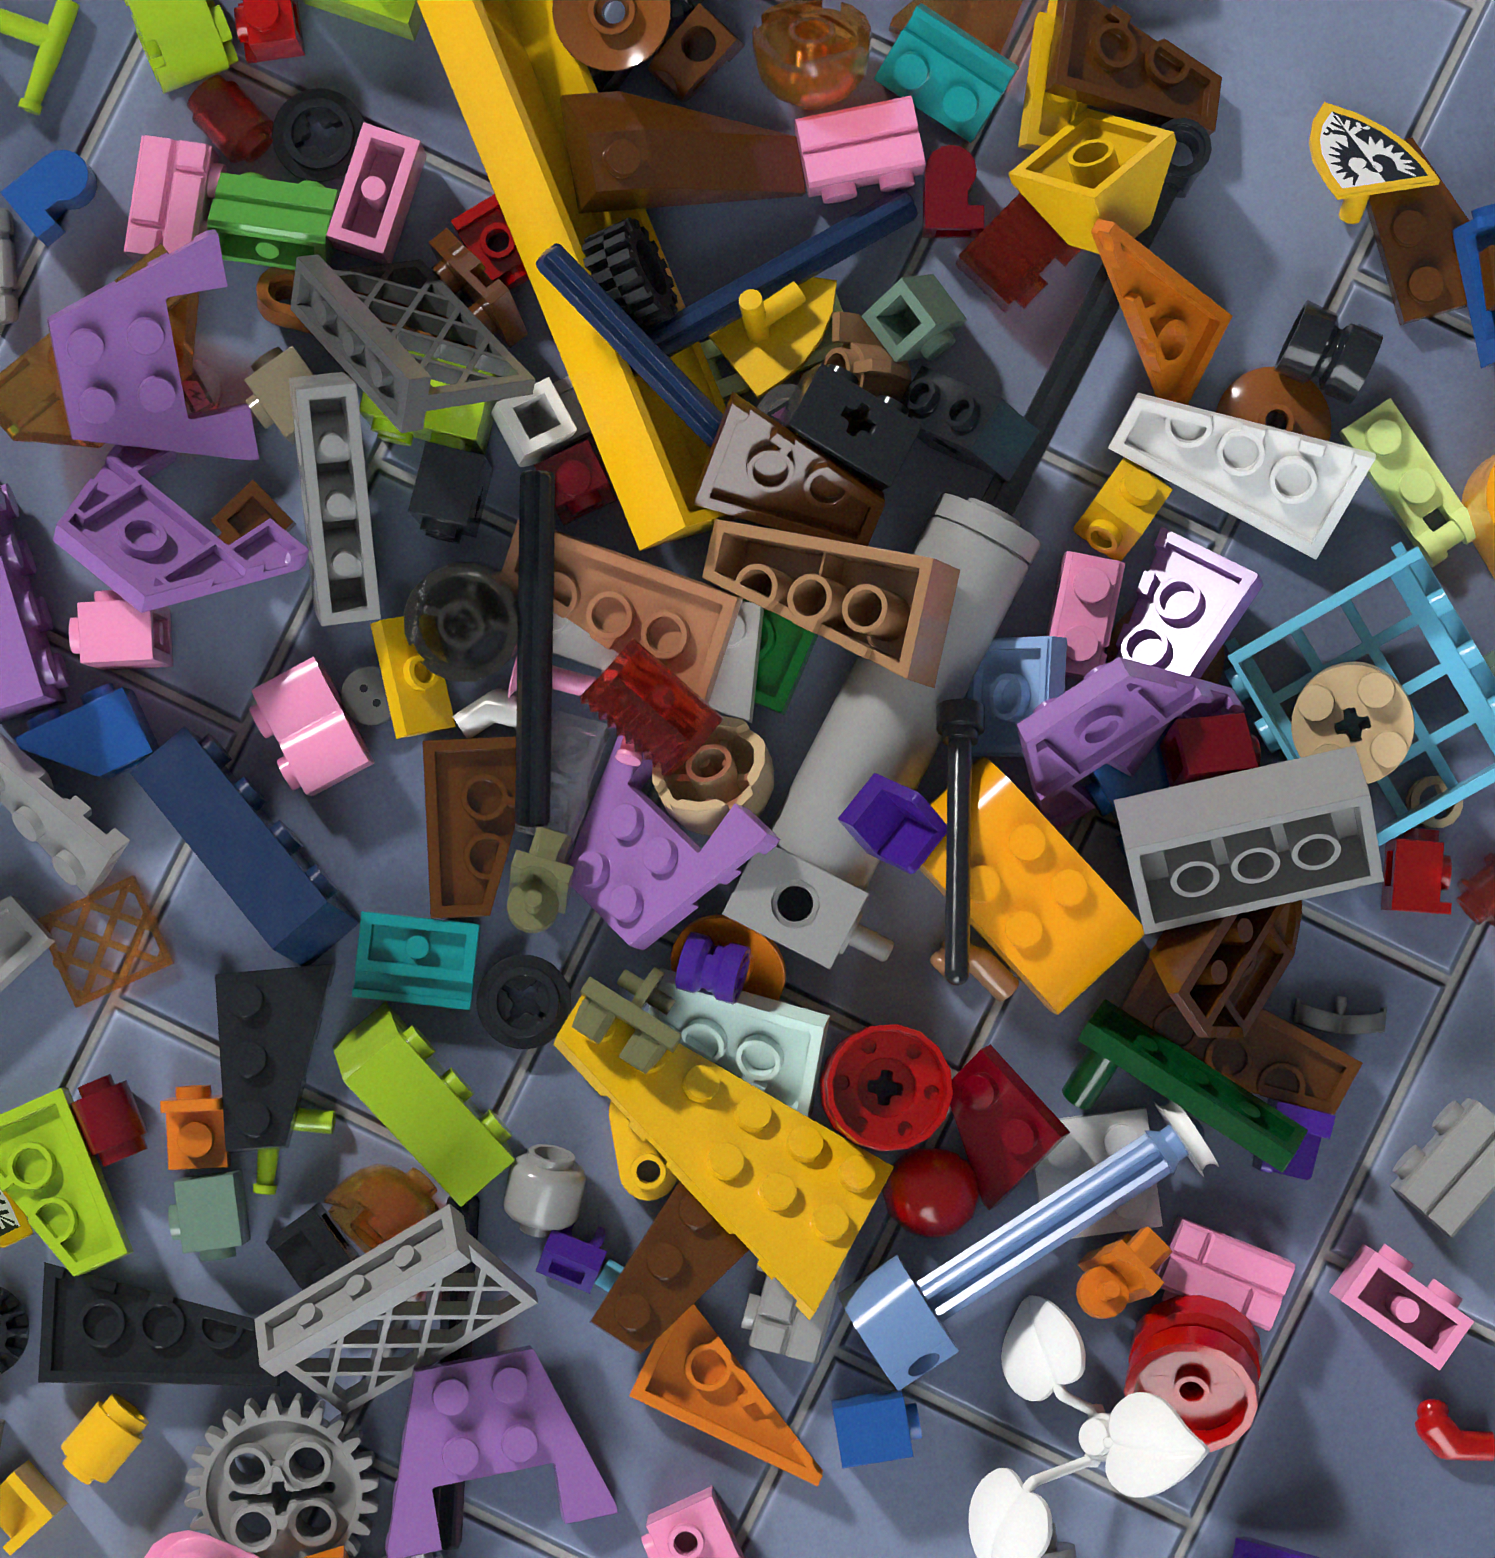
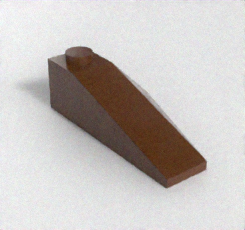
(658, 154)

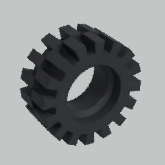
(631, 272)

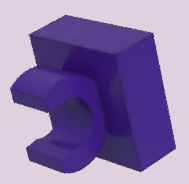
(572, 1259)

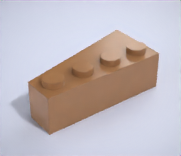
(856, 595)

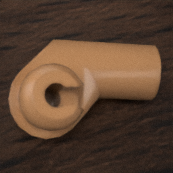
(985, 969)

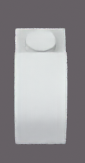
(541, 422)

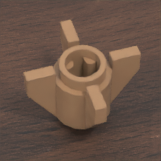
(866, 358)

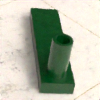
(1125, 1042)

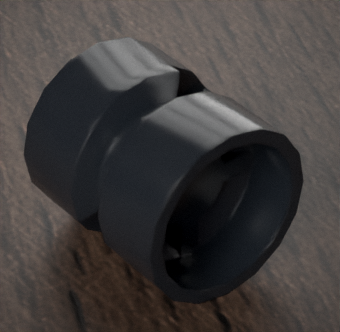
(1325, 351)

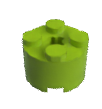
(183, 39)

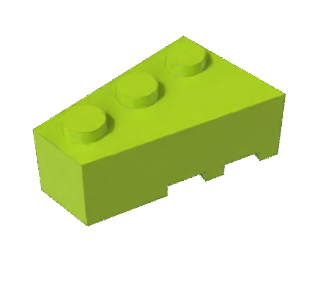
(423, 1103)

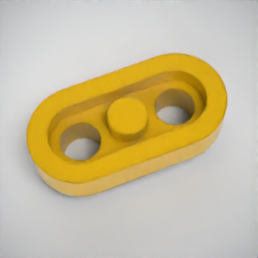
(630, 1153)

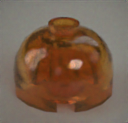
(811, 52)
(380, 1203)

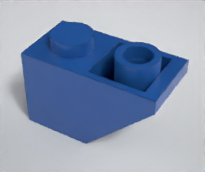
(97, 738)

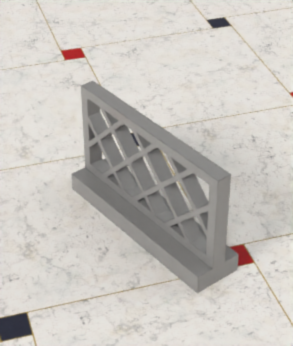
(377, 1290)

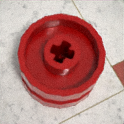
(1201, 1362)

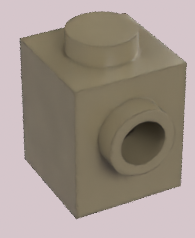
(271, 388)

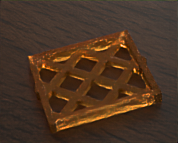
(148, 921)

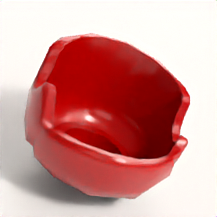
(931, 1192)

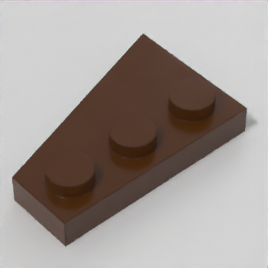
(1123, 70)
(1419, 248)
(783, 481)
(468, 821)

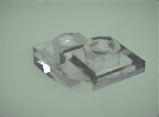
(575, 754)

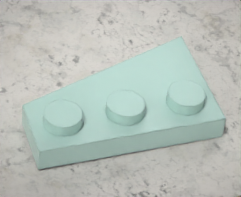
(756, 1039)

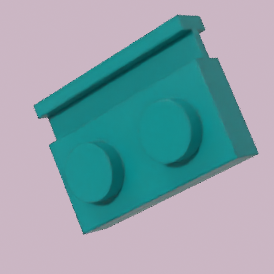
(946, 72)
(416, 960)

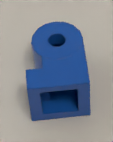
(50, 189)

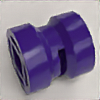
(713, 967)

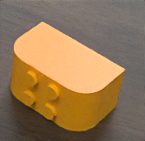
(1035, 893)

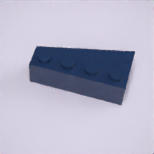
(243, 848)

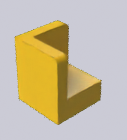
(26, 1505)

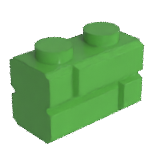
(271, 219)

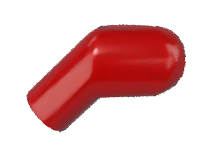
(1446, 1438)

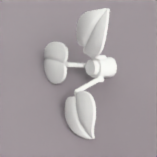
(1140, 1440)

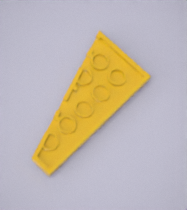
(744, 1155)

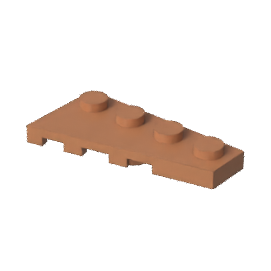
(627, 598)

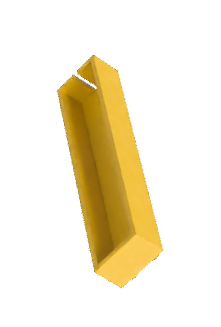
(509, 87)

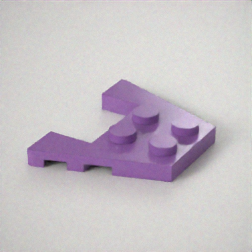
(123, 367)
(156, 549)
(1102, 719)
(643, 866)
(484, 1421)

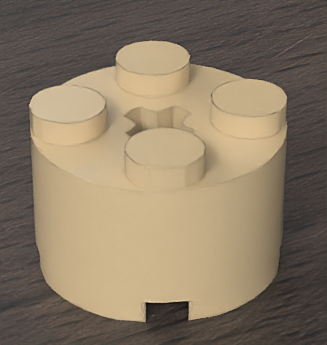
(1373, 695)

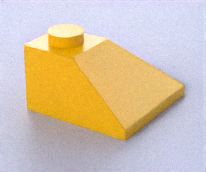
(1097, 171)

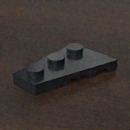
(265, 1050)

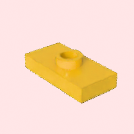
(414, 694)

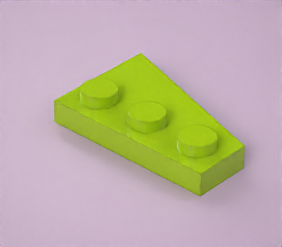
(60, 1183)

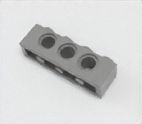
(335, 498)

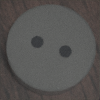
(365, 697)

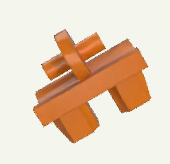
(1121, 1273)

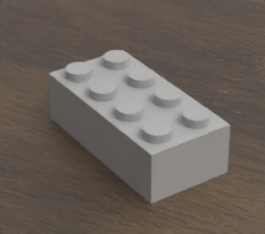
(1250, 839)

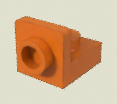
(195, 1129)

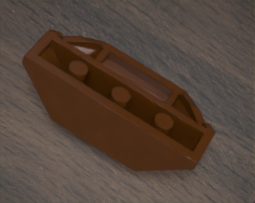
(1227, 966)

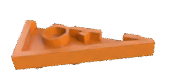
(1166, 314)
(705, 1386)

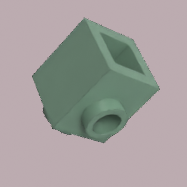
(915, 319)
(210, 1214)

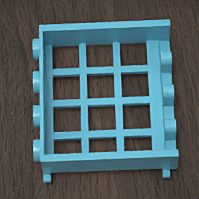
(1447, 638)

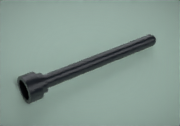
(960, 725)

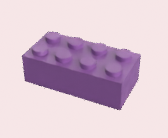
(28, 670)

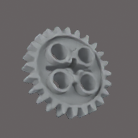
(274, 1438)

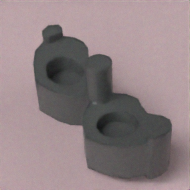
(1339, 1021)

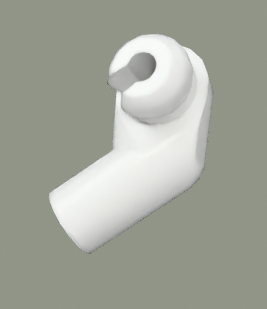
(487, 710)

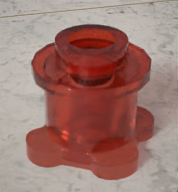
(1479, 893)

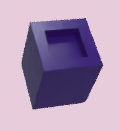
(893, 823)
(1318, 1125)

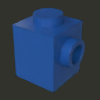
(875, 1427)

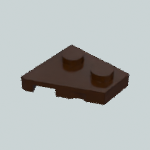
(491, 300)

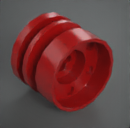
(911, 1063)

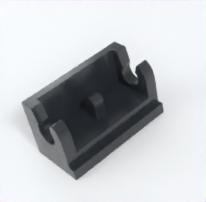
(312, 1247)

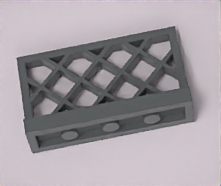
(377, 351)

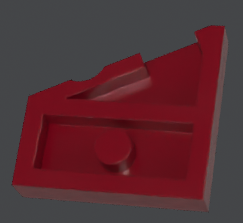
(1001, 1124)

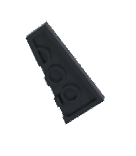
(136, 1336)

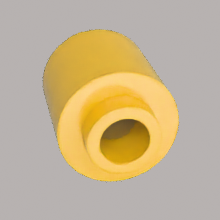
(104, 1440)

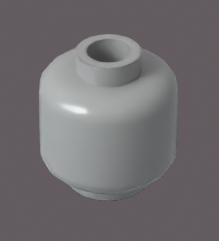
(544, 1190)

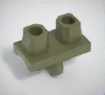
(540, 882)
(651, 1035)

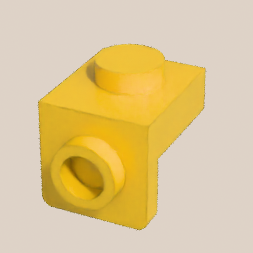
(1122, 510)

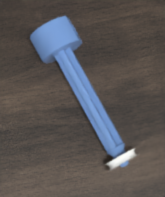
(905, 1317)

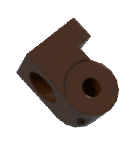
(694, 54)

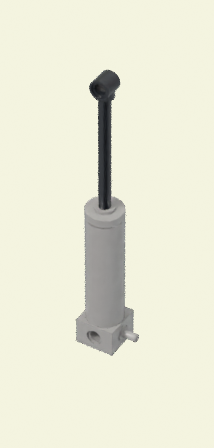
(890, 722)

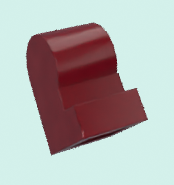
(946, 188)

